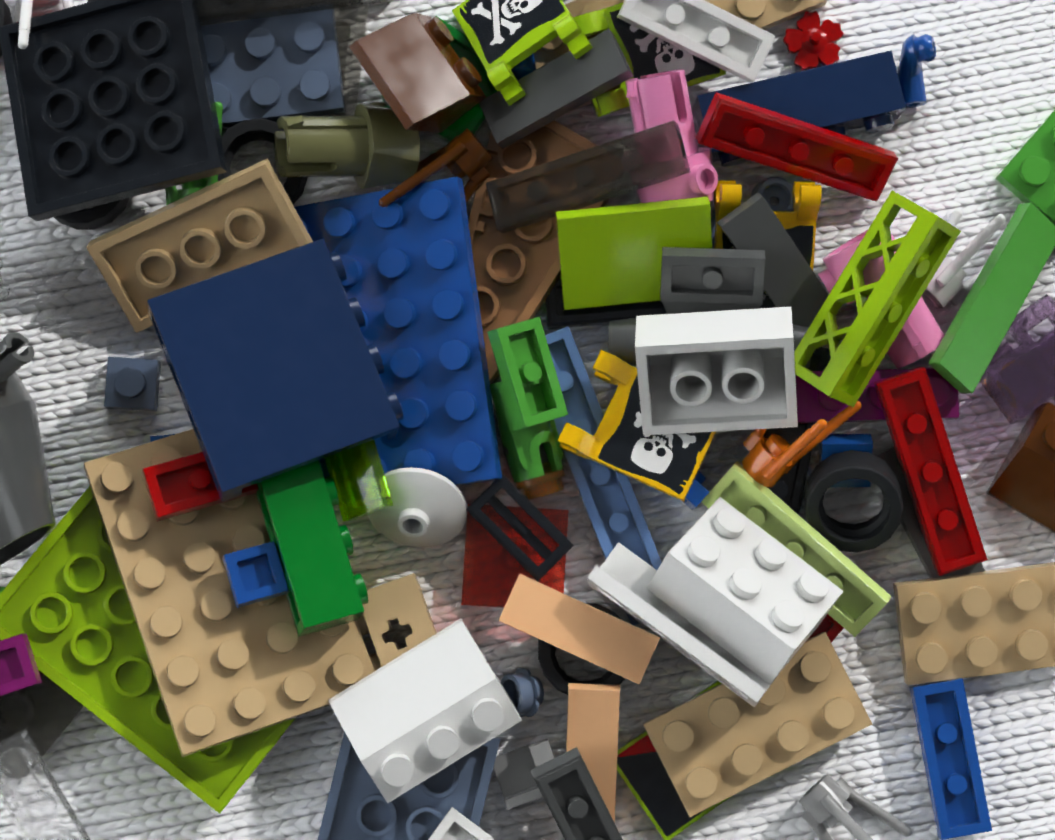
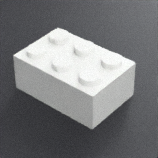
(744, 589)

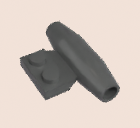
(701, 283)

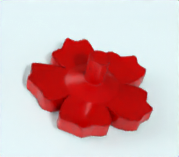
(813, 42)

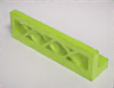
(888, 303)

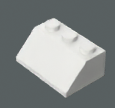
(716, 371)
(424, 710)

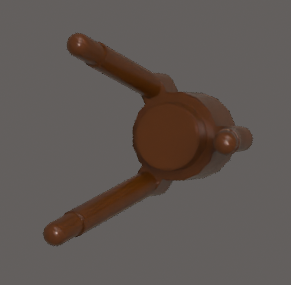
(462, 157)

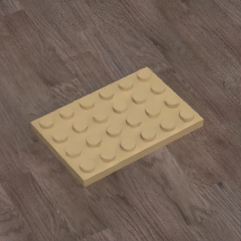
(214, 663)

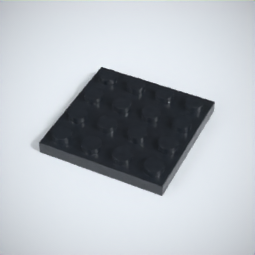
(111, 103)

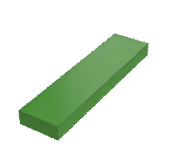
(995, 299)

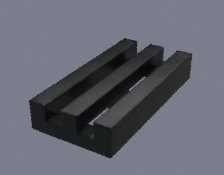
(550, 558)

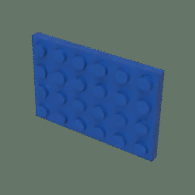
(423, 313)

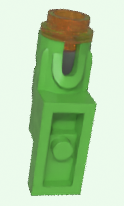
(526, 407)

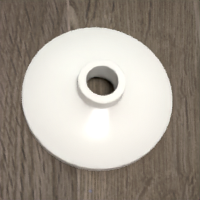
(425, 508)

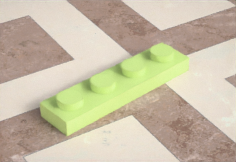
(861, 595)

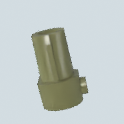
(365, 146)

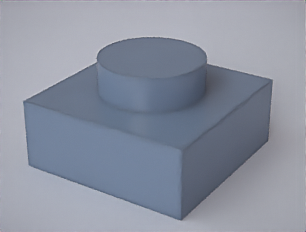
(132, 384)

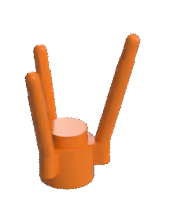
(774, 456)

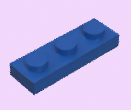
(950, 759)

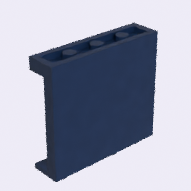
(274, 366)

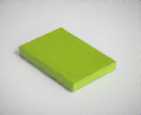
(617, 250)

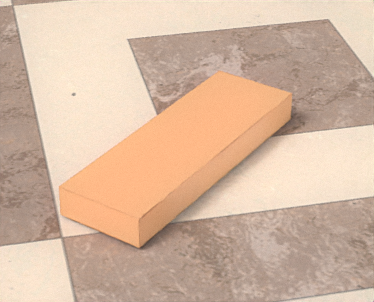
(579, 629)
(594, 731)

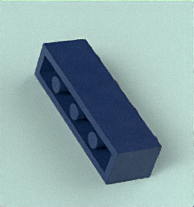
(830, 96)

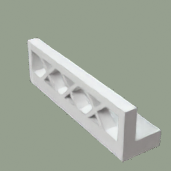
(624, 583)

